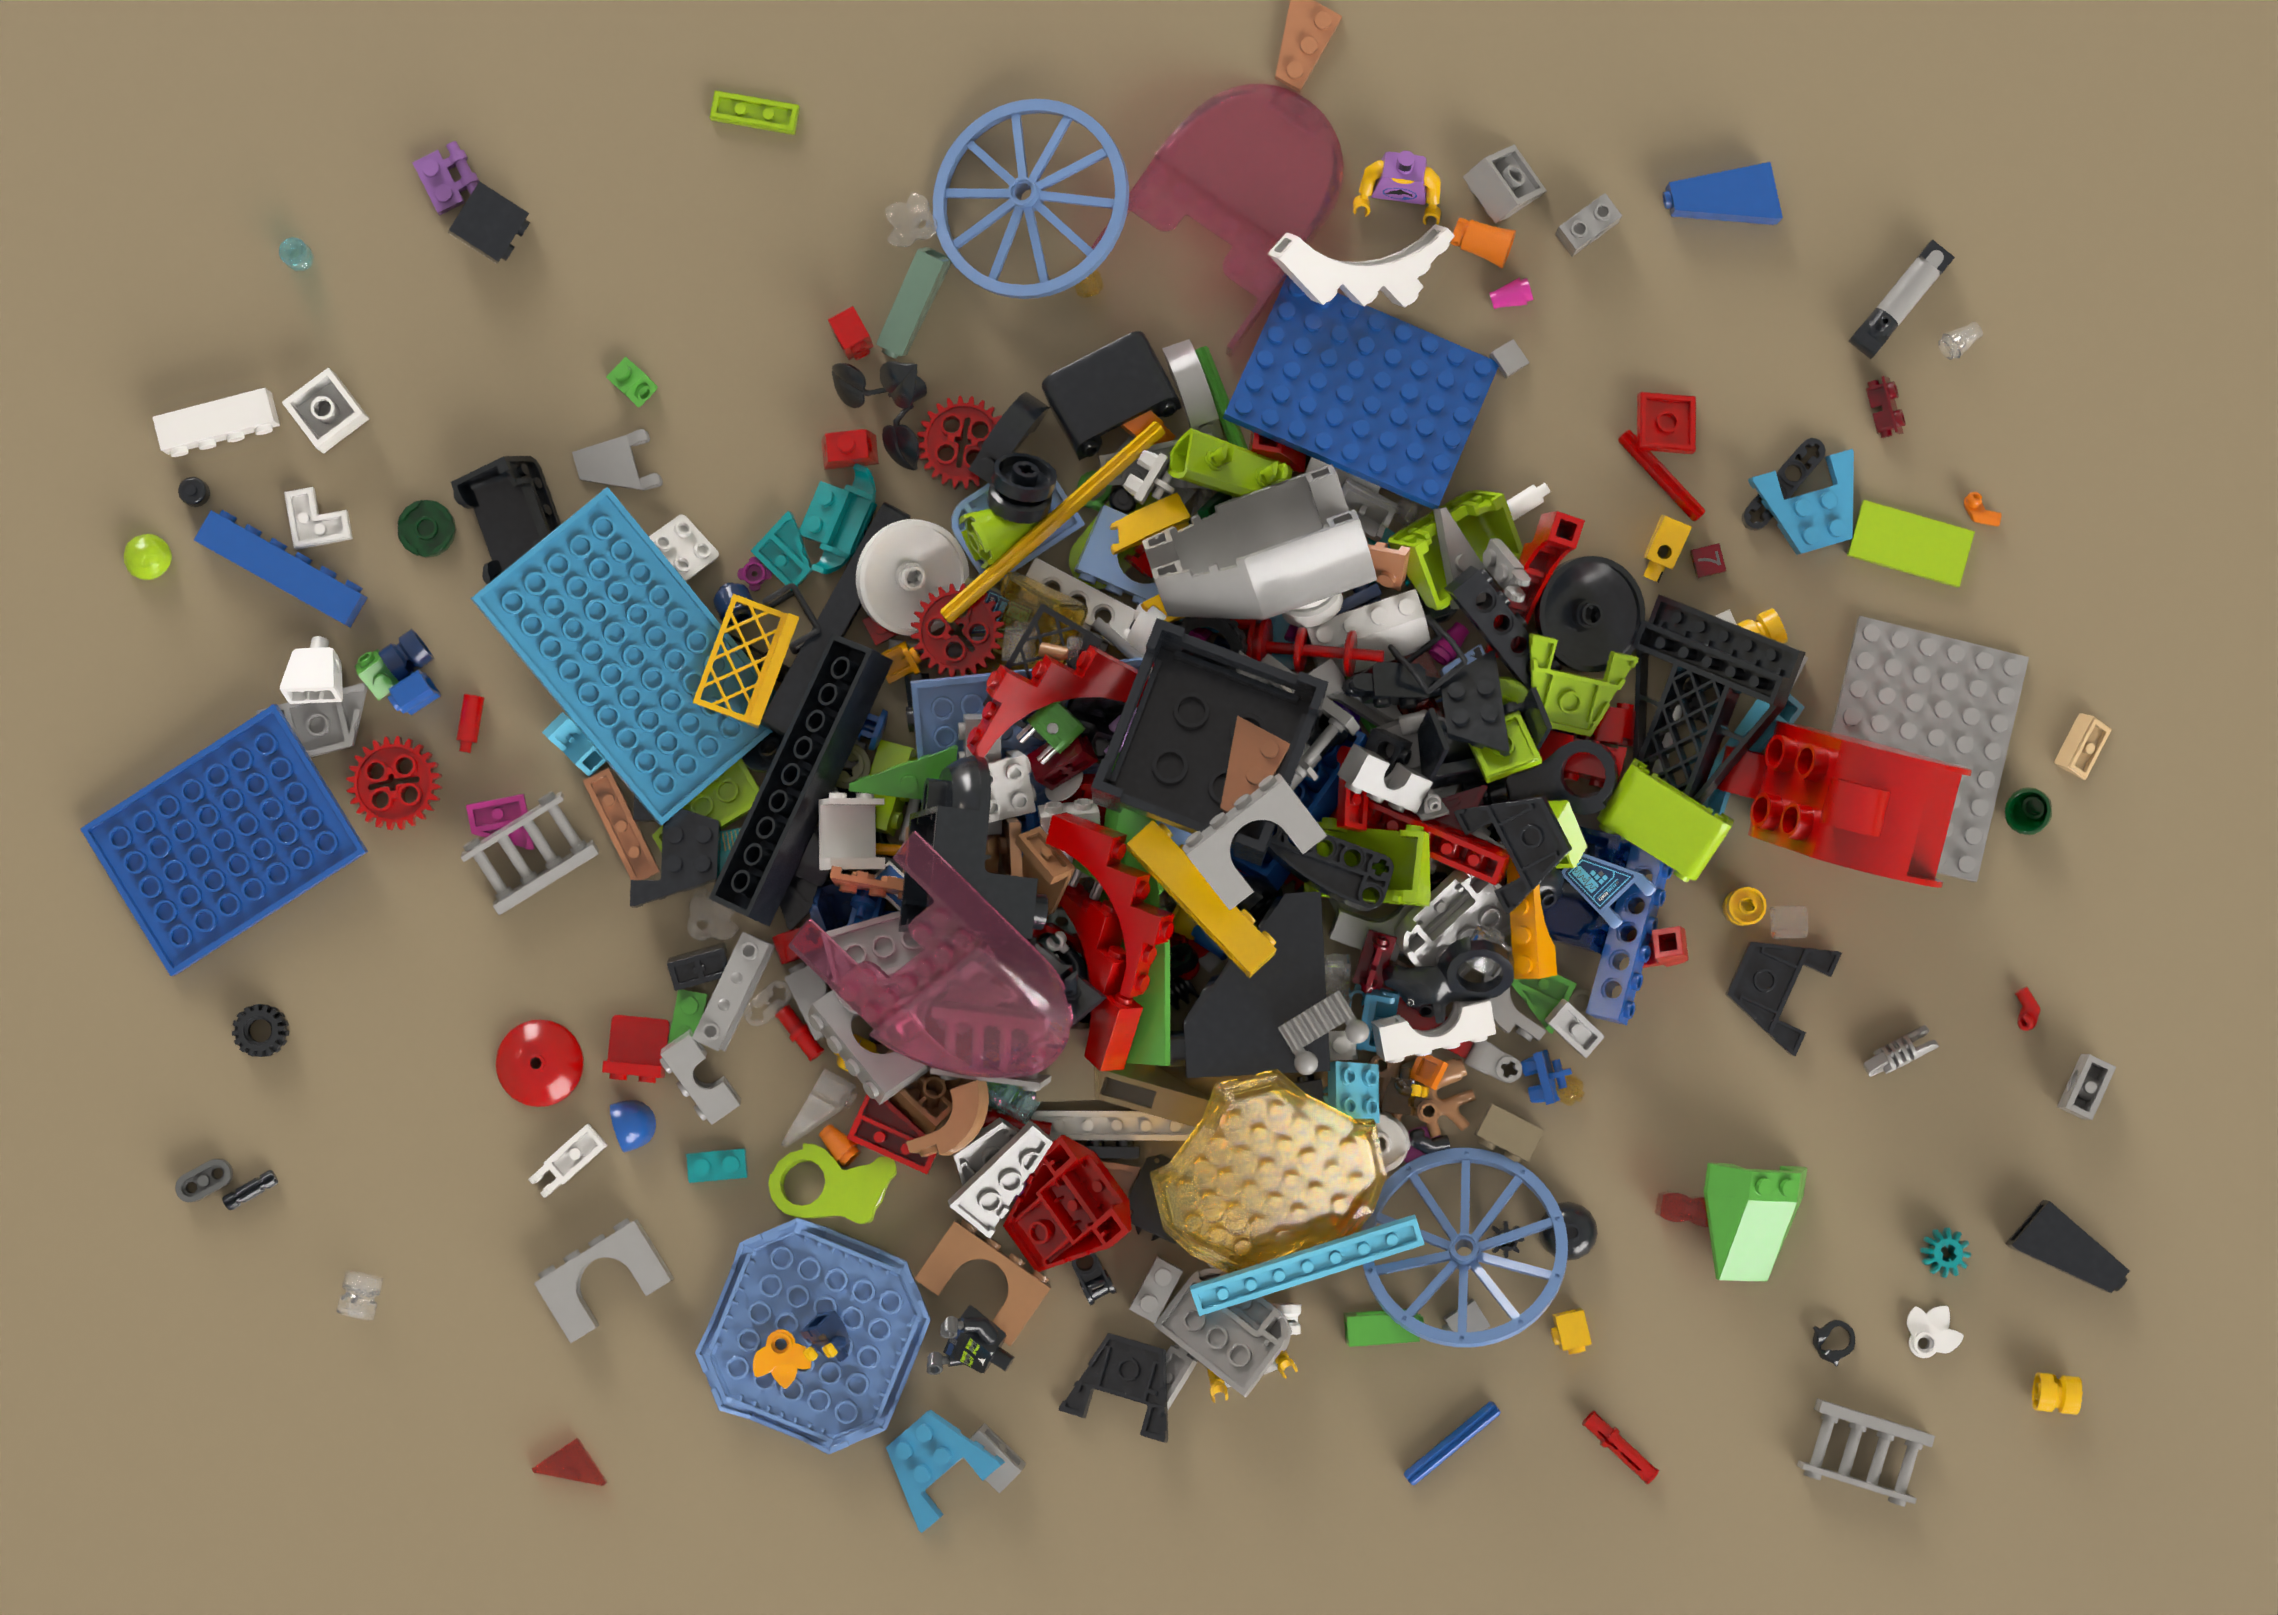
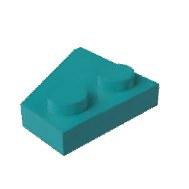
(784, 551)

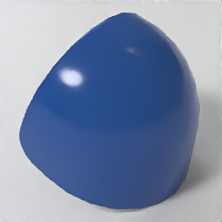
(632, 1123)

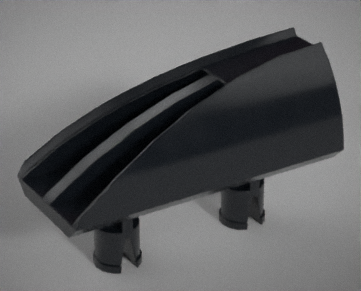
(1078, 991)

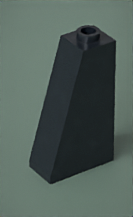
(2063, 1245)

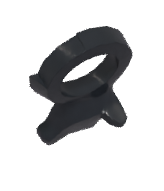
(1549, 781)
(1434, 987)

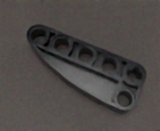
(1331, 873)

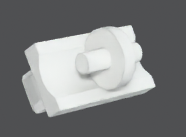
(1155, 465)

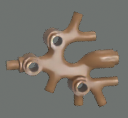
(1447, 1107)

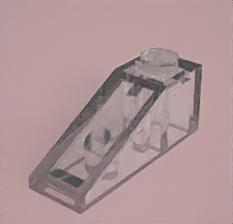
(824, 1102)

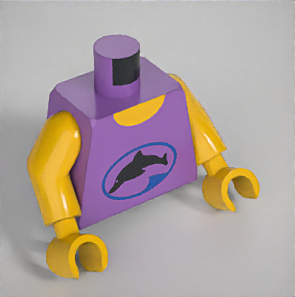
(1402, 179)

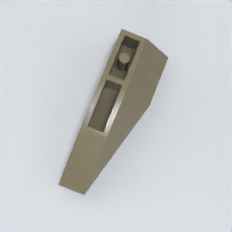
(1153, 1092)

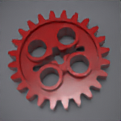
(938, 438)
(937, 646)
(390, 757)

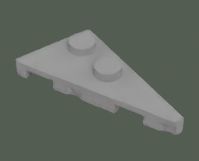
(1456, 551)

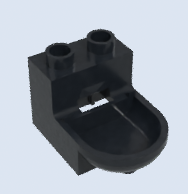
(956, 826)

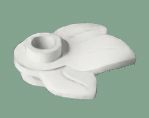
(1935, 1329)

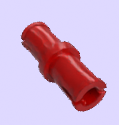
(799, 1033)

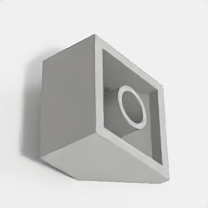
(1504, 183)

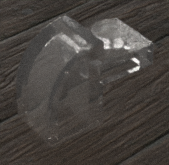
(1338, 975)

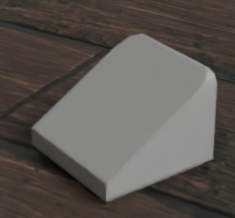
(1509, 358)

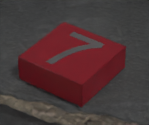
(1708, 560)

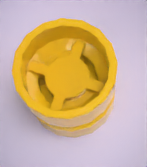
(1767, 624)
(1744, 906)
(2057, 1393)

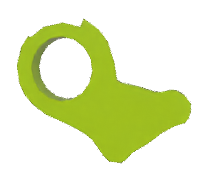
(846, 1193)

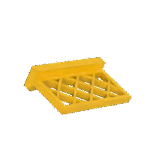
(770, 668)

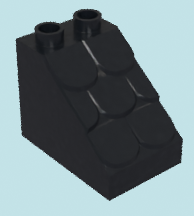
(1237, 1017)

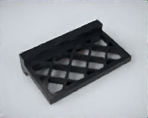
(1089, 638)

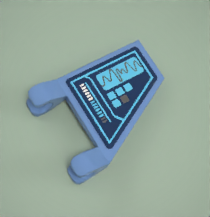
(1604, 883)

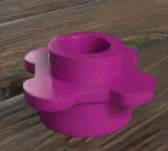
(746, 574)

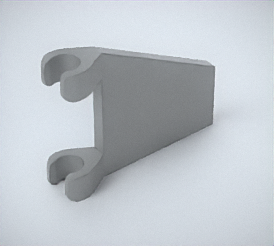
(614, 463)

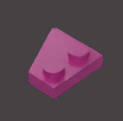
(494, 814)

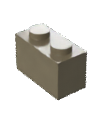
(1508, 1133)

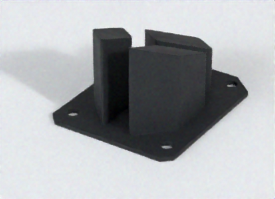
(1143, 1201)

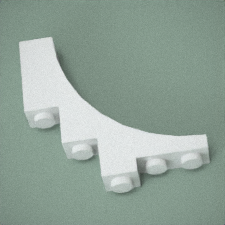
(1361, 281)

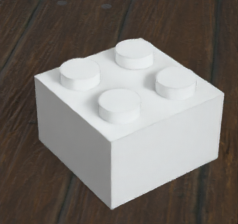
(325, 410)

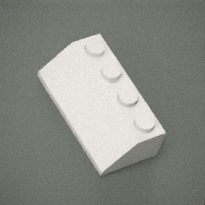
(1389, 621)

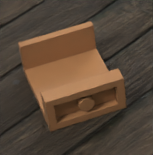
(1046, 865)

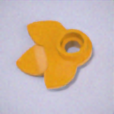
(780, 1362)

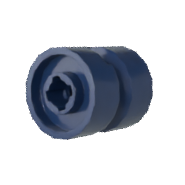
(406, 655)

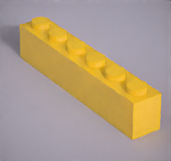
(1180, 878)

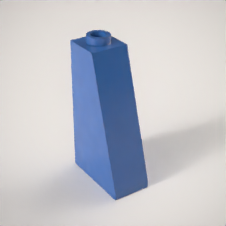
(1729, 195)

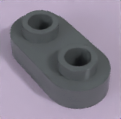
(204, 1179)

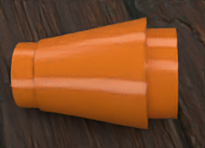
(839, 1147)

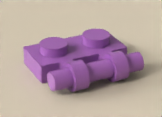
(438, 180)

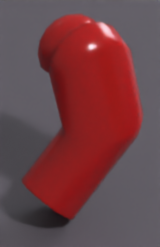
(2030, 1009)

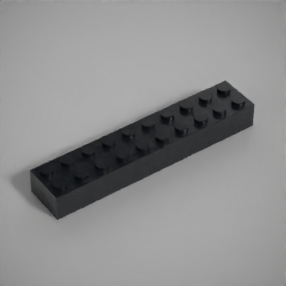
(799, 776)

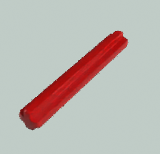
(1662, 476)

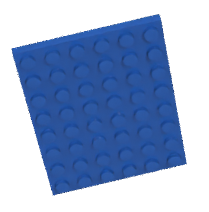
(1362, 393)
(224, 840)

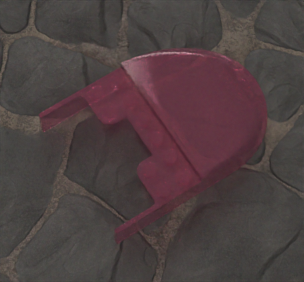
(1249, 173)
(968, 1001)

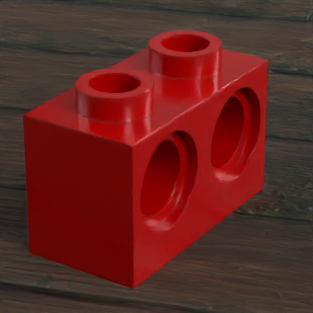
(851, 334)

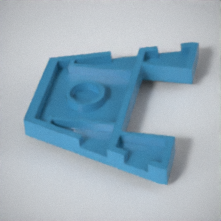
(1817, 516)
(927, 1453)

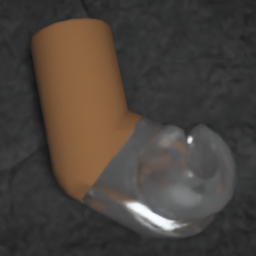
(1062, 652)

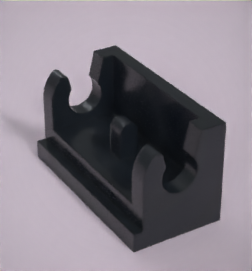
(697, 966)

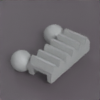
(1317, 1022)

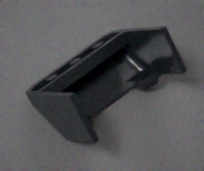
(1453, 762)

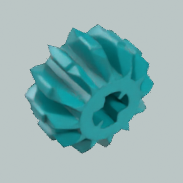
(1955, 1249)

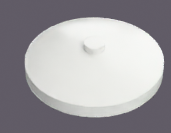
(904, 566)

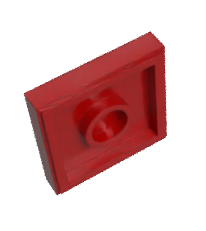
(1666, 423)

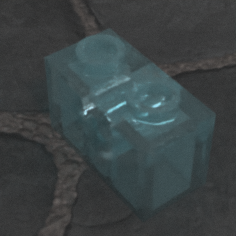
(1012, 1101)

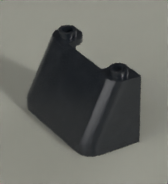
(1108, 391)
(510, 508)

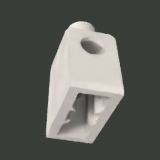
(313, 674)

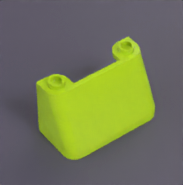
(1478, 516)
(1664, 821)
(1407, 850)

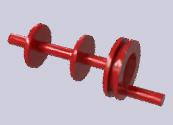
(1261, 643)

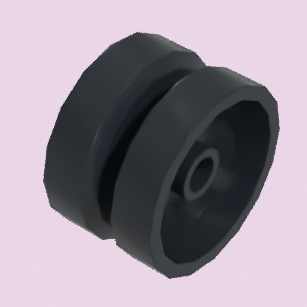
(1021, 488)

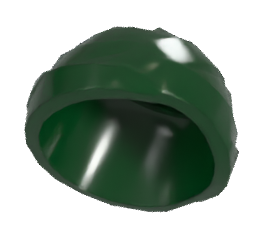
(2028, 811)

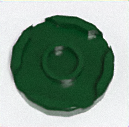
(426, 528)

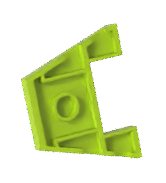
(1573, 700)

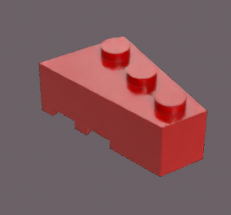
(1582, 763)
(887, 1131)

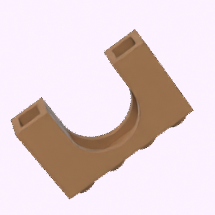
(961, 1245)

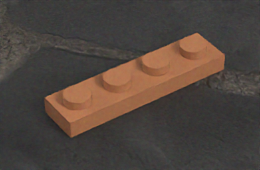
(621, 826)

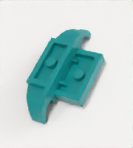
(840, 519)

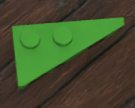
(906, 778)

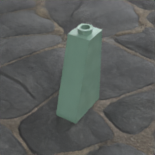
(913, 301)

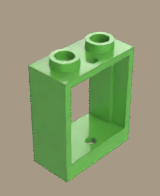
(1375, 1329)

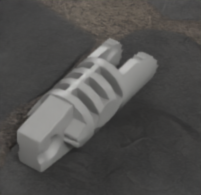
(1899, 1052)

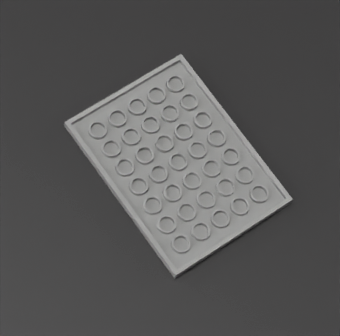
(1940, 703)

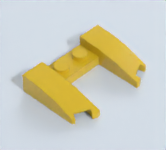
(1146, 523)

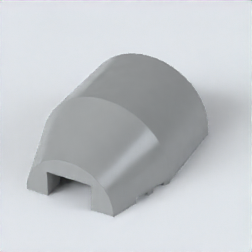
(1263, 552)

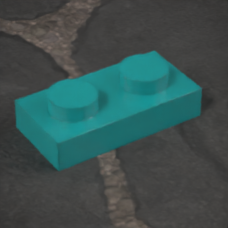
(717, 1165)

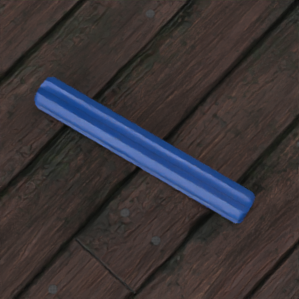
(1452, 1443)

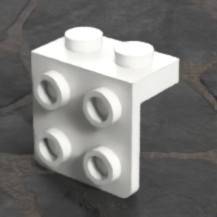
(684, 546)
(1011, 787)

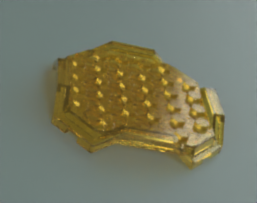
(1268, 1175)

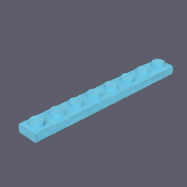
(1307, 1265)

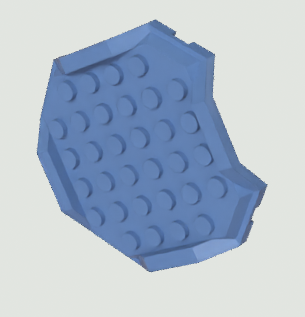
(782, 1284)

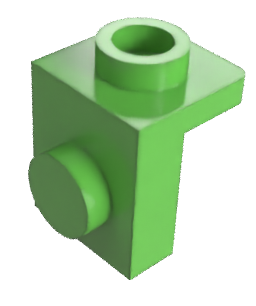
(632, 382)
(375, 674)

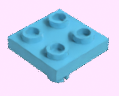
(1354, 1089)

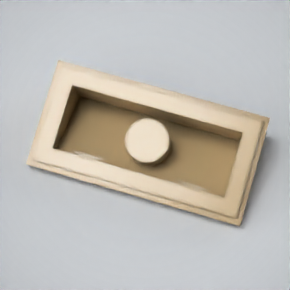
(2082, 745)

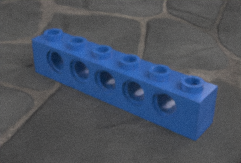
(1616, 946)

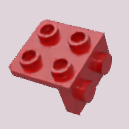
(636, 1048)

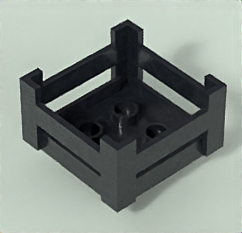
(1185, 730)

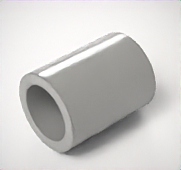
(1410, 722)

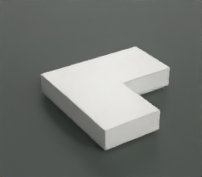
(309, 527)

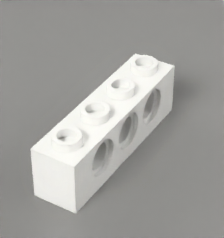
(1095, 600)

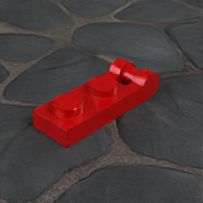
(1352, 807)

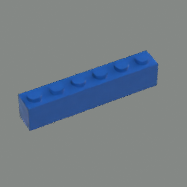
(280, 568)

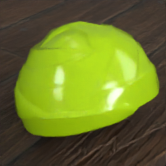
(147, 556)

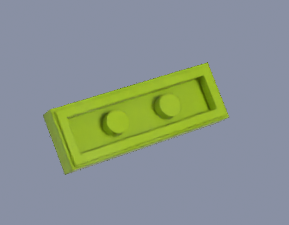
(754, 112)

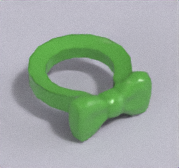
(1098, 503)

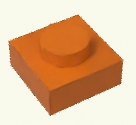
(1428, 1071)

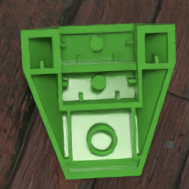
(1750, 1217)

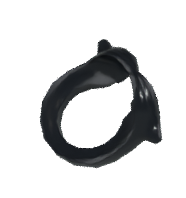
(1822, 1333)

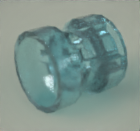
(296, 259)

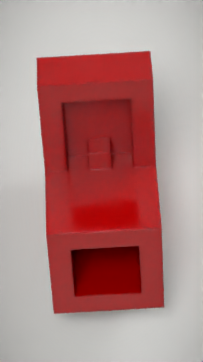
(1667, 947)

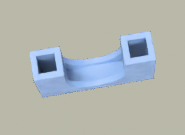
(1100, 565)

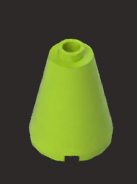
(990, 535)

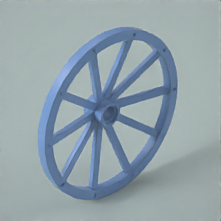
(1034, 202)
(1518, 1321)

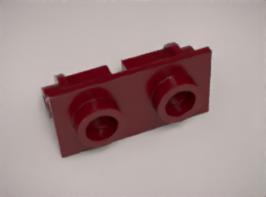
(1885, 395)
(1373, 960)

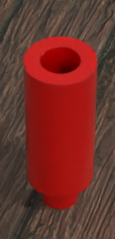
(469, 721)

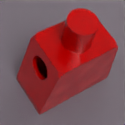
(849, 447)

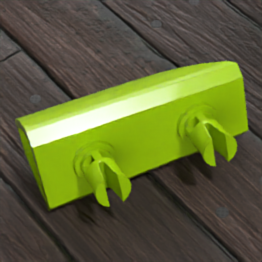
(1223, 465)

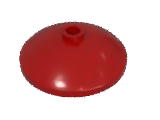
(560, 1066)

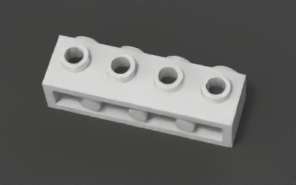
(216, 421)

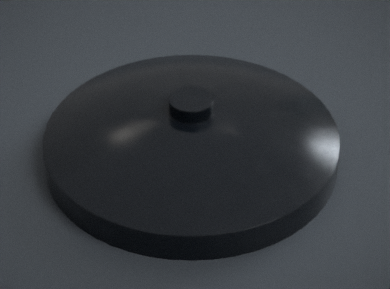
(1590, 610)

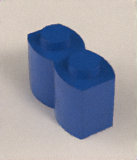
(413, 693)

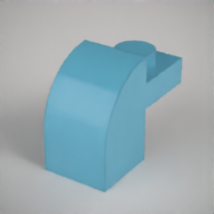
(574, 744)

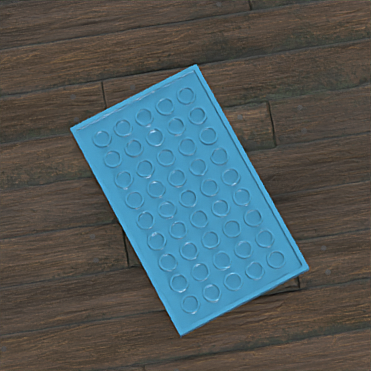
(625, 653)

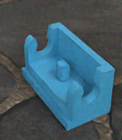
(1377, 1006)

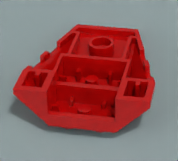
(1068, 1208)

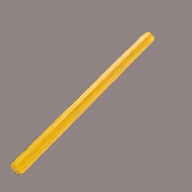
(1052, 522)

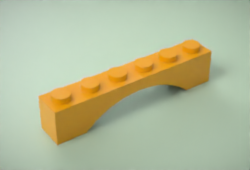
(1531, 943)

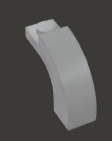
(1192, 388)
(1507, 1015)

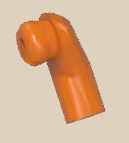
(1977, 511)

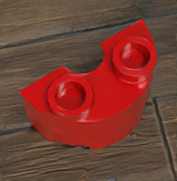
(1615, 726)

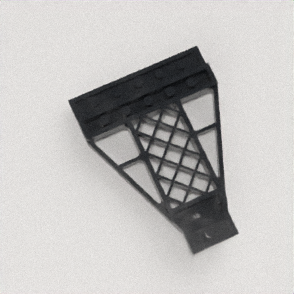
(1726, 655)

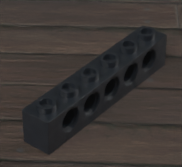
(1464, 592)

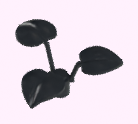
(903, 387)

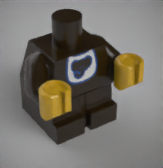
(1401, 1094)

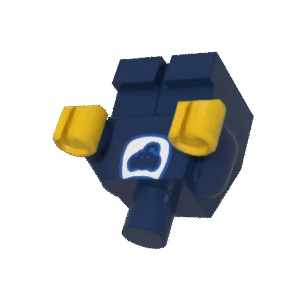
(827, 1335)

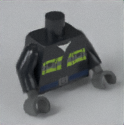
(972, 1343)

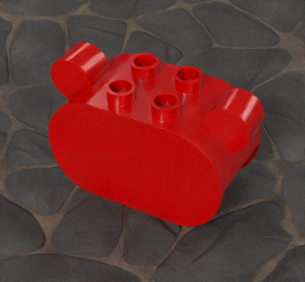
(1849, 801)

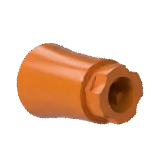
(1484, 240)

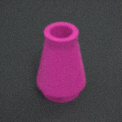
(1512, 294)
(1442, 650)

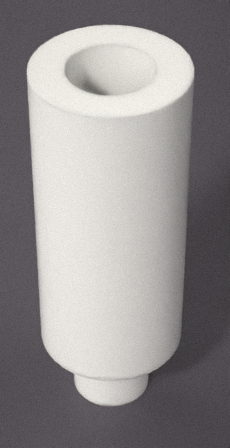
(1527, 500)

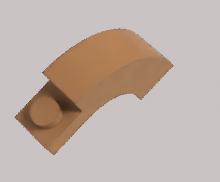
(964, 1124)

